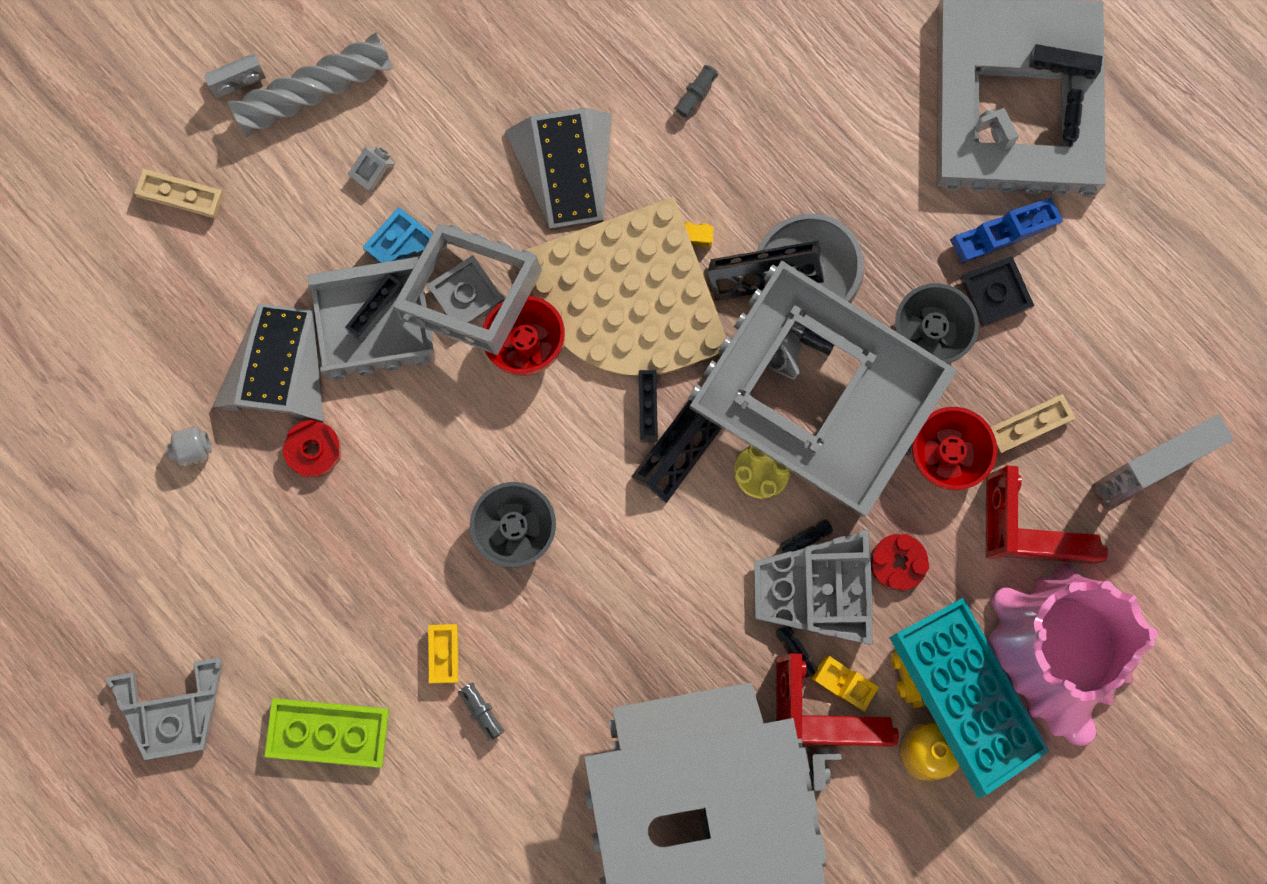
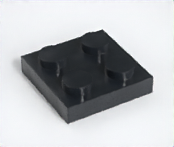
(997, 291)

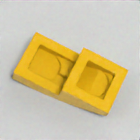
(844, 683)

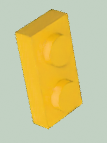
(443, 653)

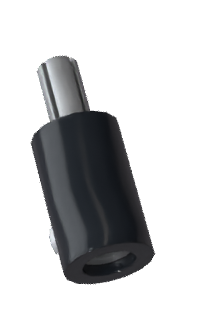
(812, 339)

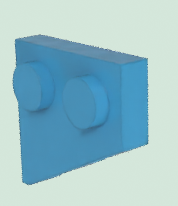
(397, 238)

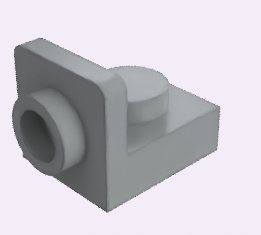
(1001, 127)
(371, 166)
(820, 773)

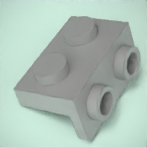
(234, 76)

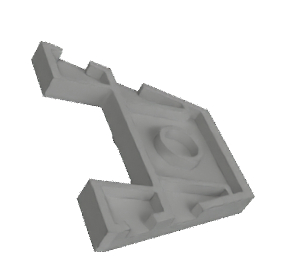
(172, 723)

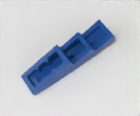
(1006, 230)

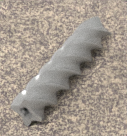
(310, 85)

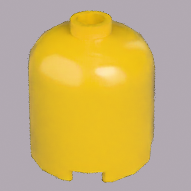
(927, 753)

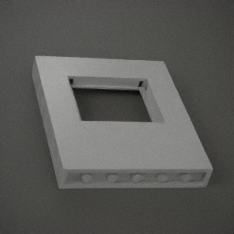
(1000, 42)
(871, 419)

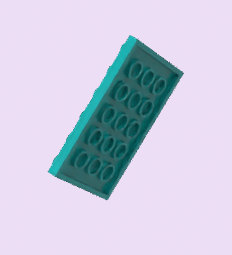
(970, 697)

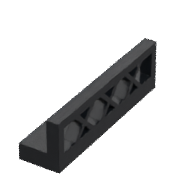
(758, 263)
(675, 441)

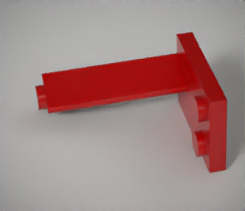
(1009, 541)
(825, 729)

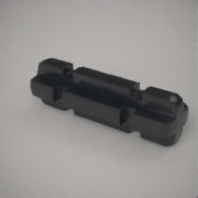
(1073, 115)
(807, 537)
(794, 646)

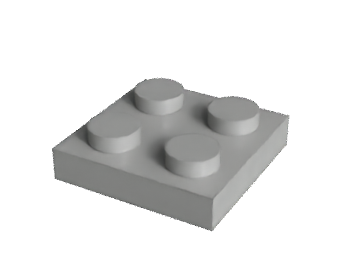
(465, 291)

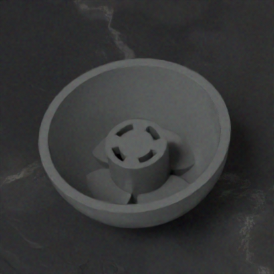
(946, 313)
(507, 506)

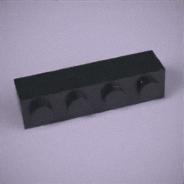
(1065, 61)
(374, 307)
(648, 406)

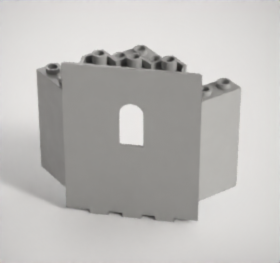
(713, 756)

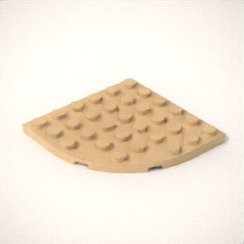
(631, 293)

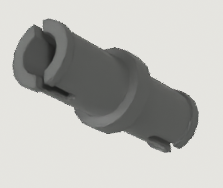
(696, 91)
(481, 711)

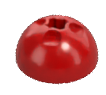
(536, 323)
(965, 438)

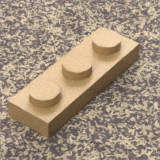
(179, 193)
(1032, 423)

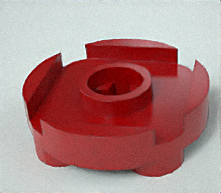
(296, 444)
(896, 578)

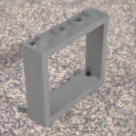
(454, 328)
(1163, 460)

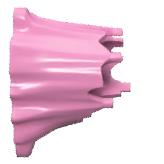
(1069, 647)

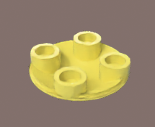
(759, 475)

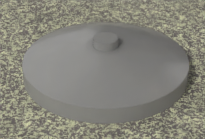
(840, 251)

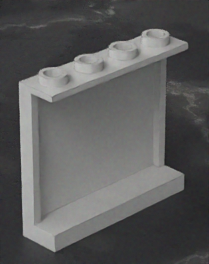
(388, 344)

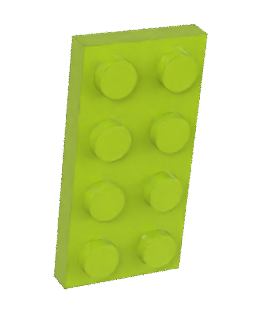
(327, 733)

